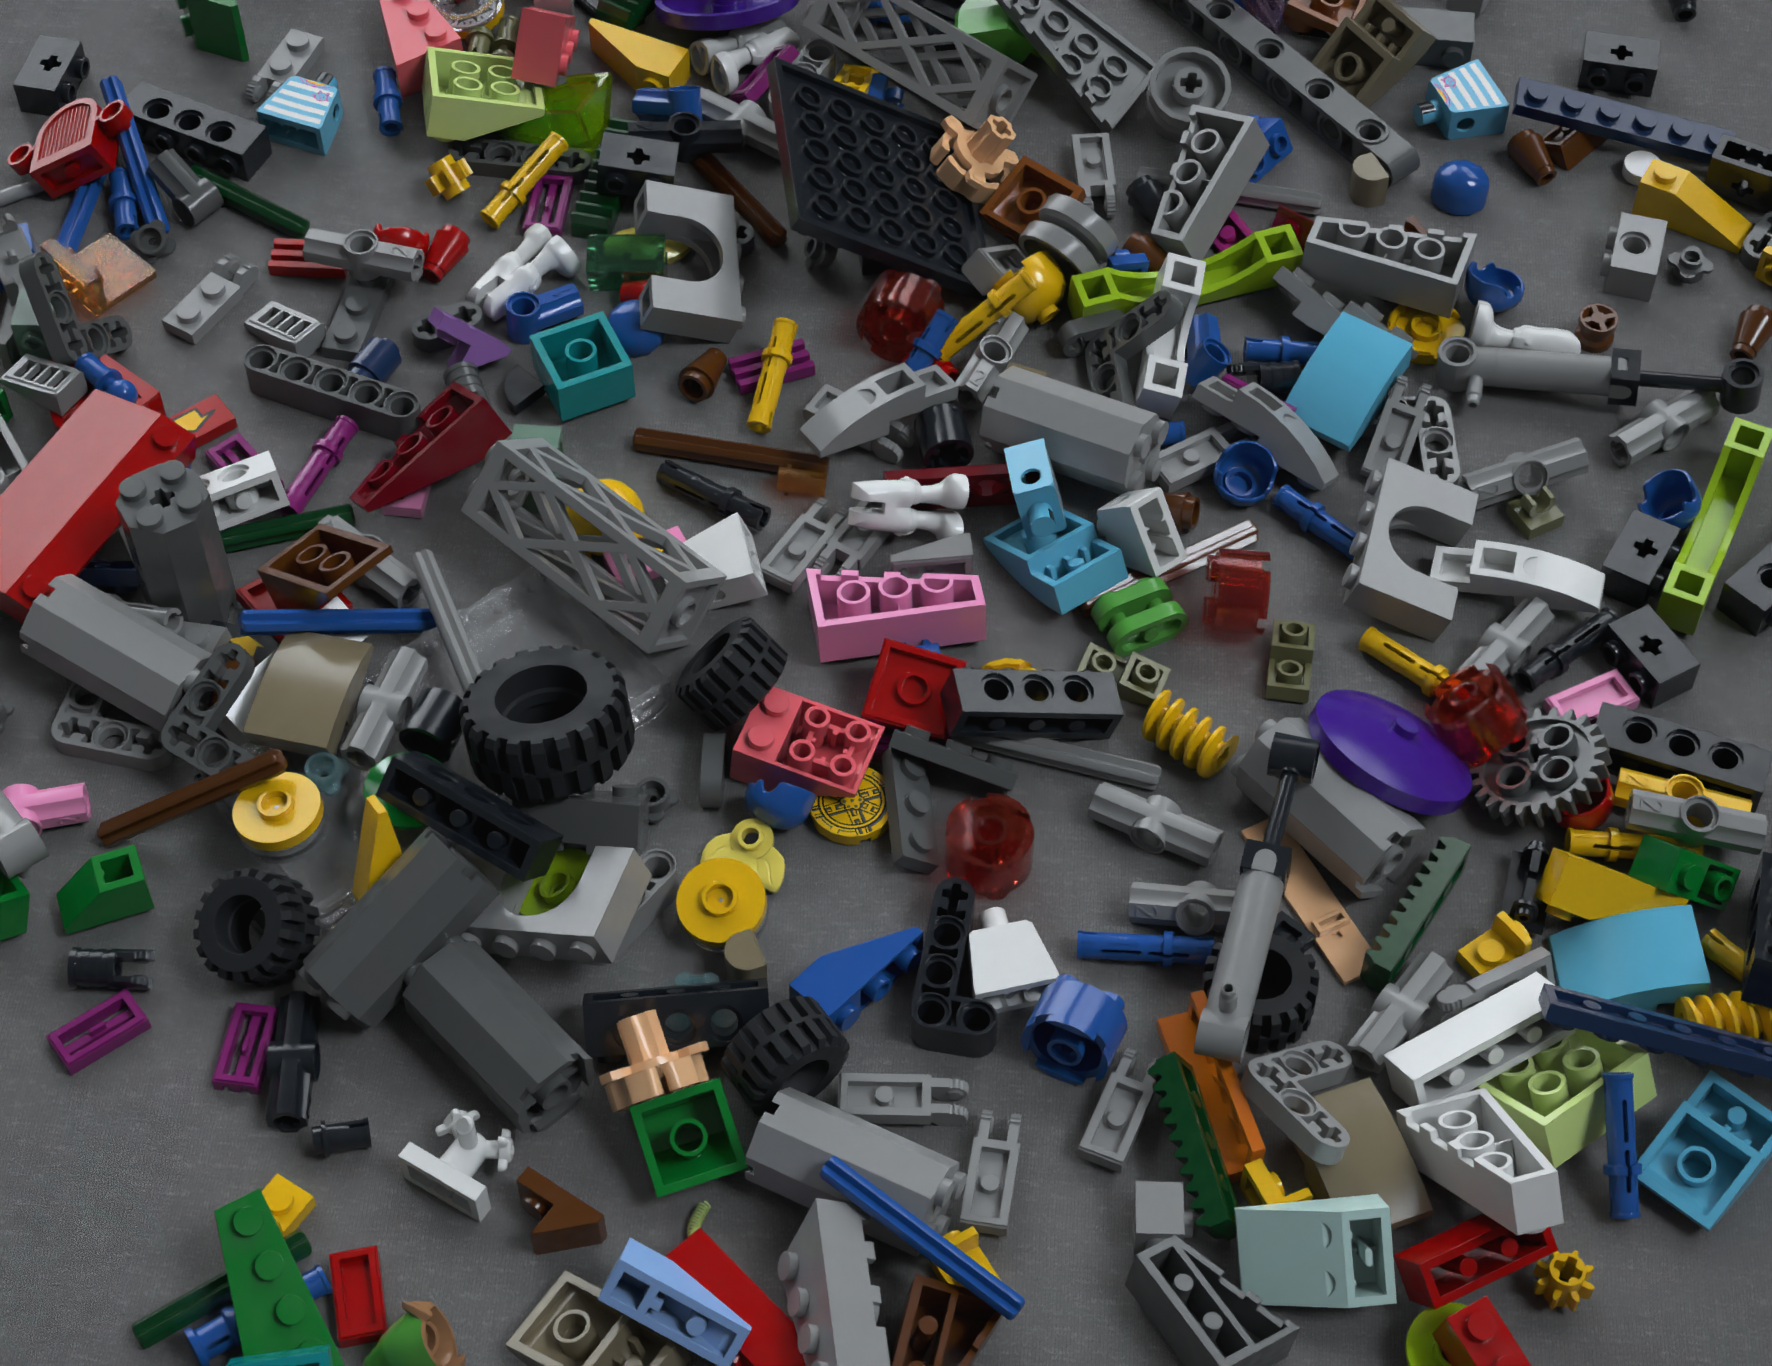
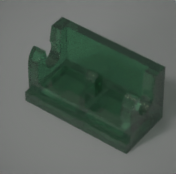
(624, 258)

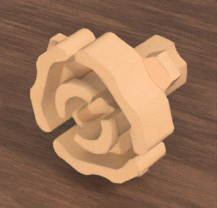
(975, 157)
(652, 1067)

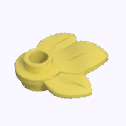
(759, 856)

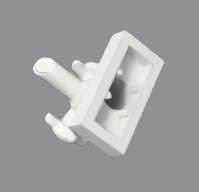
(452, 1173)

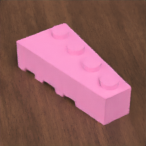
(858, 612)

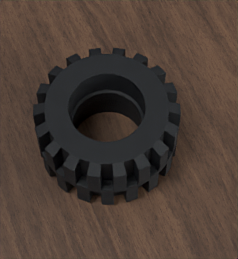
(731, 673)
(226, 925)
(1289, 1013)
(785, 1048)

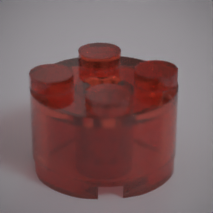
(897, 313)
(1238, 591)
(1477, 713)
(990, 844)

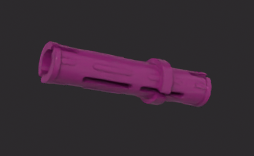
(325, 455)

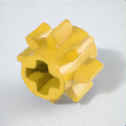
(448, 177)
(1557, 1291)

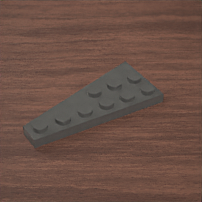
(1086, 55)

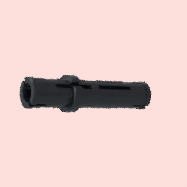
(707, 492)
(1544, 665)

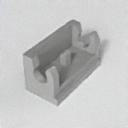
(12, 249)

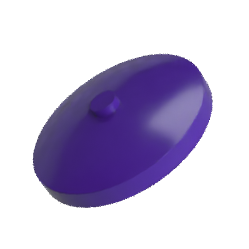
(719, 14)
(1389, 752)

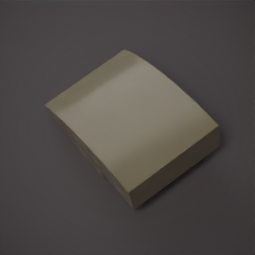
(1373, 50)
(308, 693)
(1374, 1159)
(579, 1330)

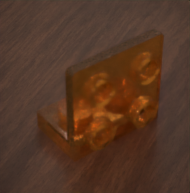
(100, 272)

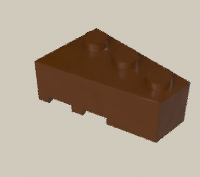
(942, 1325)

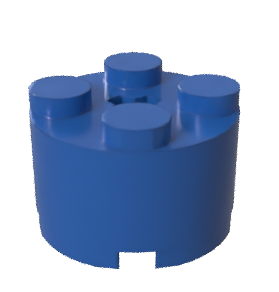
(1075, 1030)

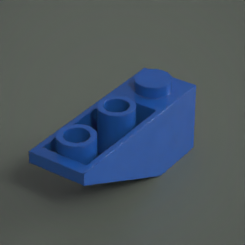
(859, 974)

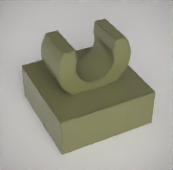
(1535, 513)

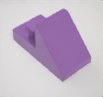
(473, 343)

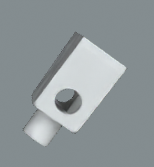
(1143, 530)
(733, 552)
(1008, 962)

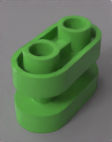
(1139, 616)

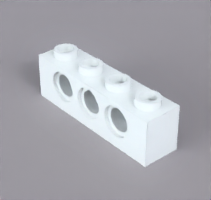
(242, 491)

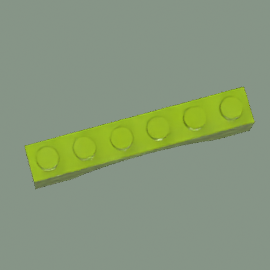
(1230, 273)
(1714, 526)

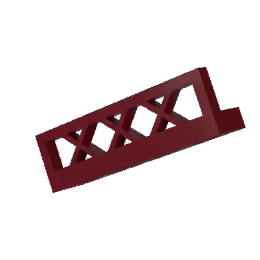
(987, 483)

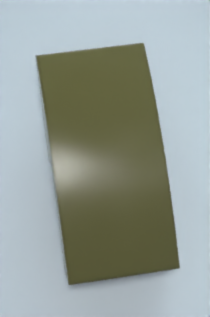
(1290, 661)
(1136, 678)

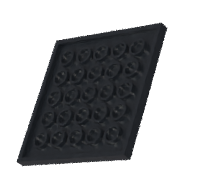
(866, 180)

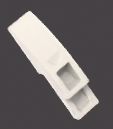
(1520, 573)

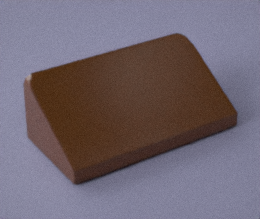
(1570, 146)

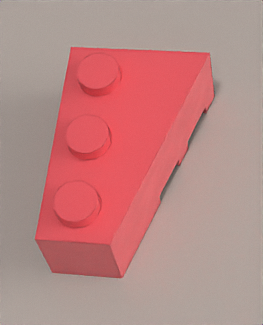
(409, 30)
(544, 46)

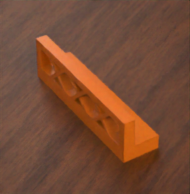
(1220, 1088)

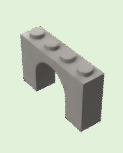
(708, 226)
(1378, 579)
(581, 928)

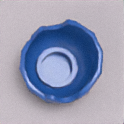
(1460, 187)
(1494, 285)
(626, 325)
(1245, 473)
(1672, 498)
(781, 808)

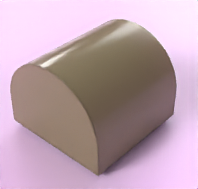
(1368, 181)
(744, 957)

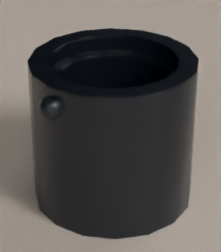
(943, 436)
(433, 724)

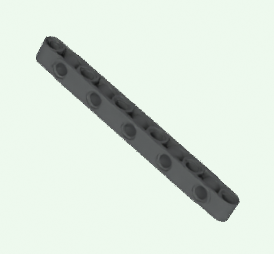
(1294, 83)

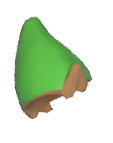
(417, 1339)

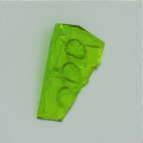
(573, 110)

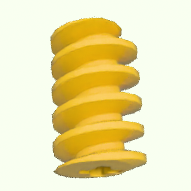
(1187, 738)
(1727, 1014)

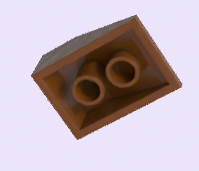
(319, 567)

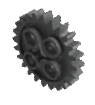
(1544, 771)

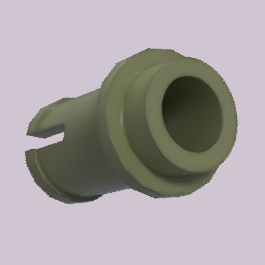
(479, 39)

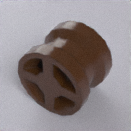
(1596, 327)

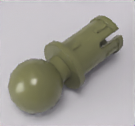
(506, 37)

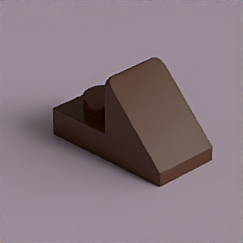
(564, 1218)

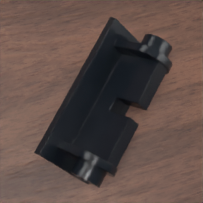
(1521, 884)

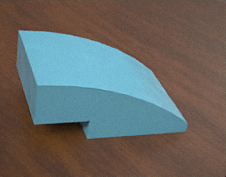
(1348, 380)
(1060, 567)
(1633, 957)
(1708, 1151)

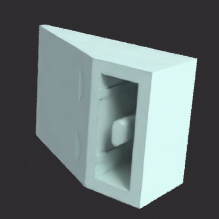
(1317, 1252)

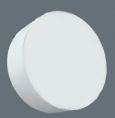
(1636, 165)

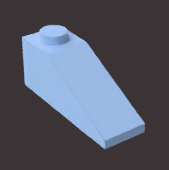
(673, 1304)

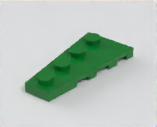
(265, 1283)

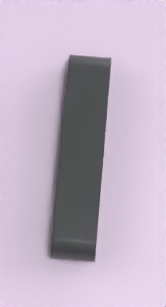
(331, 391)

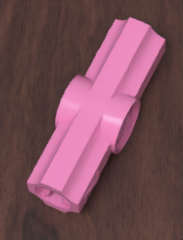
(50, 806)

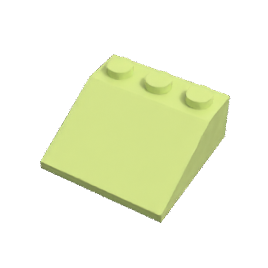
(474, 95)
(1561, 1091)

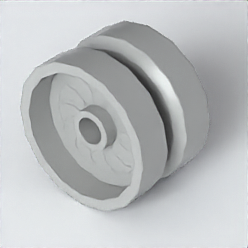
(1184, 79)
(1071, 235)

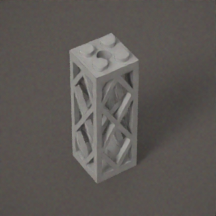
(997, 93)
(524, 467)

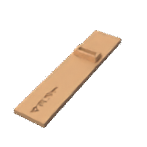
(1319, 910)

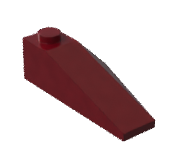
(452, 436)

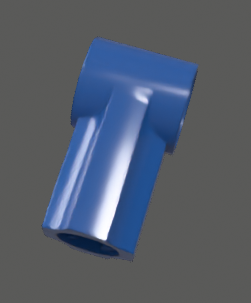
(661, 104)
(532, 313)
(1205, 351)

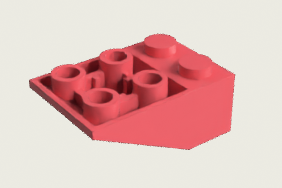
(804, 746)

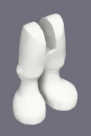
(742, 46)
(513, 275)
(1527, 337)
(900, 495)

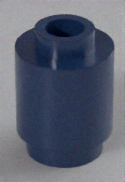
(376, 359)

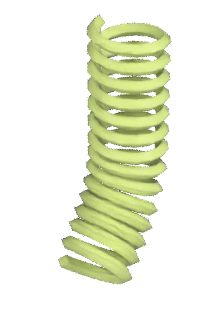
(699, 1220)

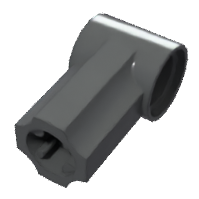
(191, 196)

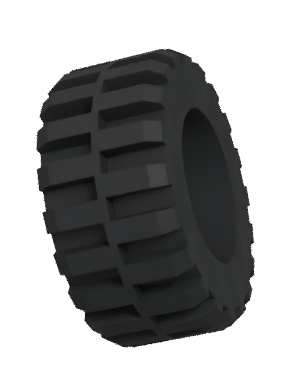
(547, 723)

